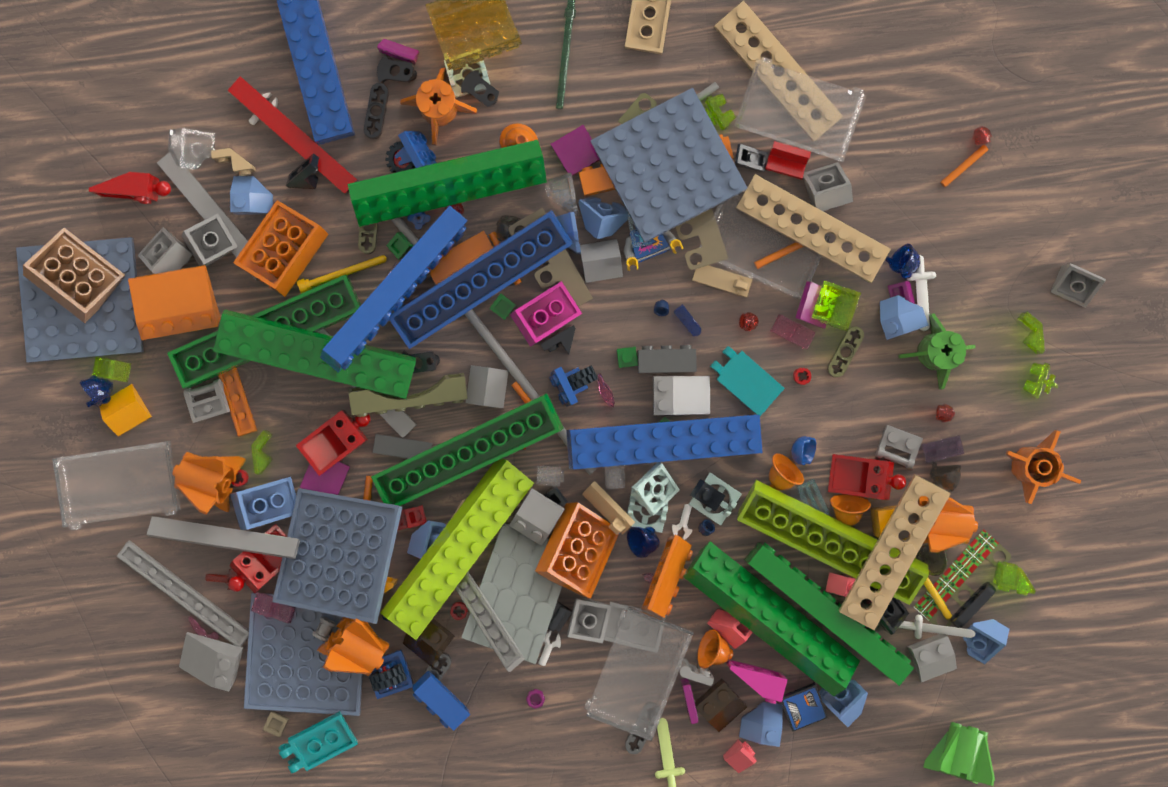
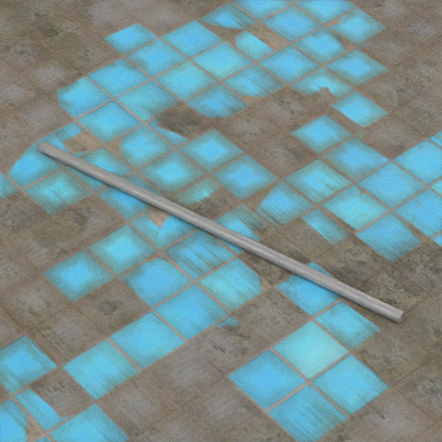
(490, 340)

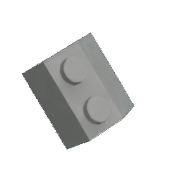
(828, 187)
(209, 240)
(164, 253)
(537, 517)
(933, 657)

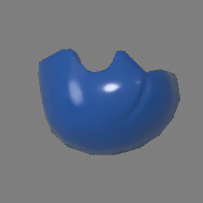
(803, 450)

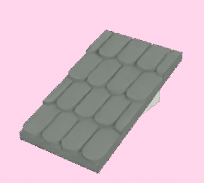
(517, 593)

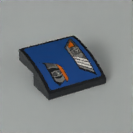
(803, 707)

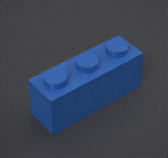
(440, 701)

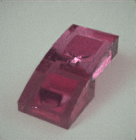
(792, 331)
(264, 606)

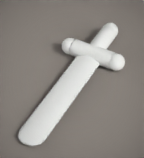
(921, 289)
(919, 626)

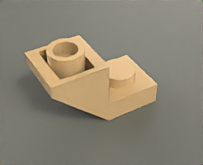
(239, 164)

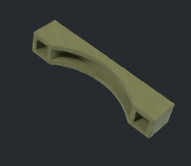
(447, 389)

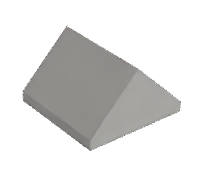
(601, 261)
(1077, 284)
(487, 386)
(589, 620)

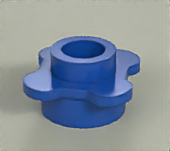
(419, 223)

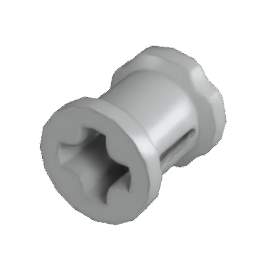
(324, 629)

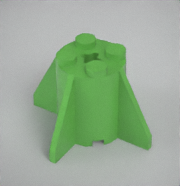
(940, 351)
(963, 754)

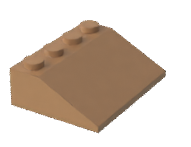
(73, 274)

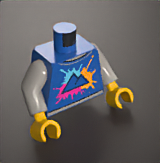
(659, 245)

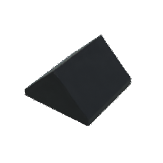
(893, 615)

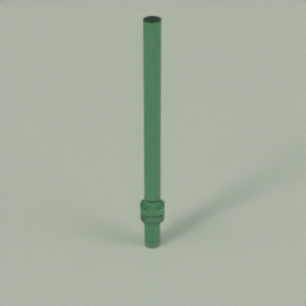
(569, 14)

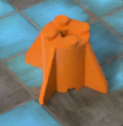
(446, 107)
(1038, 466)
(207, 480)
(952, 526)
(353, 648)

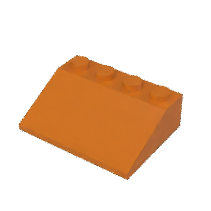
(281, 248)
(174, 302)
(577, 550)
(666, 576)

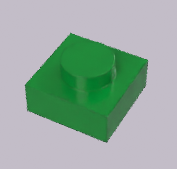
(399, 245)
(502, 306)
(627, 357)

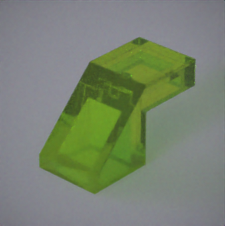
(1035, 339)
(111, 369)
(260, 458)

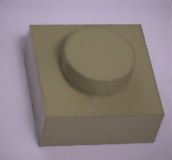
(275, 724)

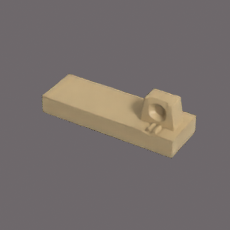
(722, 280)
(618, 518)

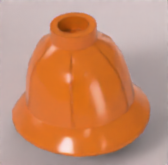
(516, 134)
(784, 473)
(849, 508)
(713, 650)

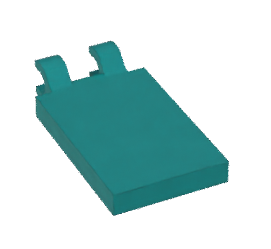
(747, 381)
(318, 743)

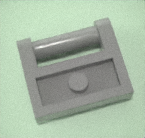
(208, 407)
(899, 440)
(696, 673)

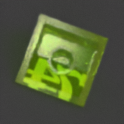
(836, 305)

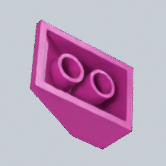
(545, 313)
(765, 682)

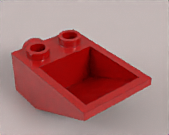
(134, 186)
(330, 442)
(859, 477)
(265, 565)

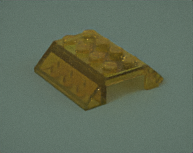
(472, 30)

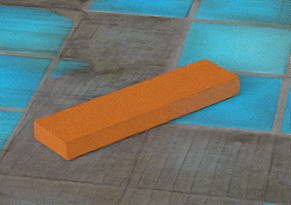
(238, 402)

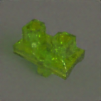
(714, 104)
(1036, 388)

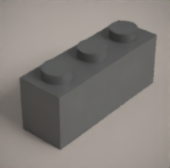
(667, 359)

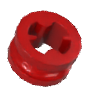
(801, 370)
(244, 475)
(454, 614)

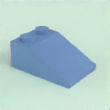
(264, 503)

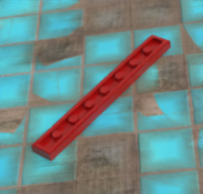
(291, 133)

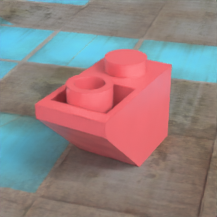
(839, 583)
(729, 628)
(740, 756)

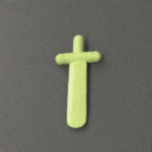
(667, 755)

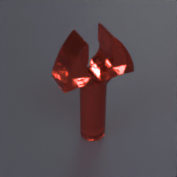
(221, 578)

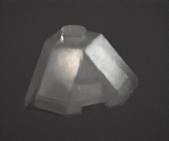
(190, 147)
(563, 193)

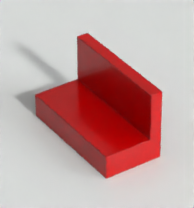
(787, 160)

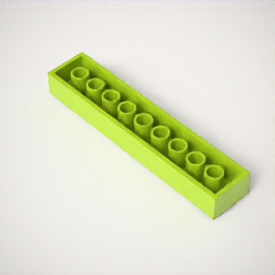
(821, 536)
(457, 548)

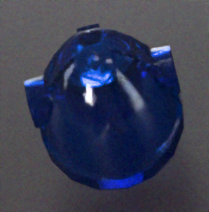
(904, 262)
(98, 390)
(642, 541)

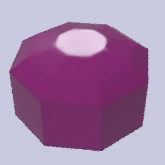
(535, 698)

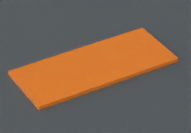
(460, 256)

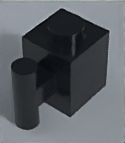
(559, 617)

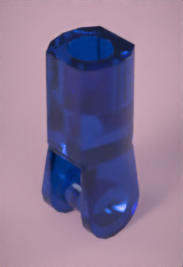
(687, 320)

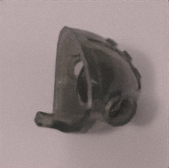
(503, 227)
(946, 476)
(936, 560)

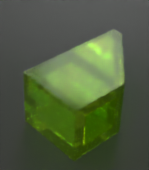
(1011, 576)

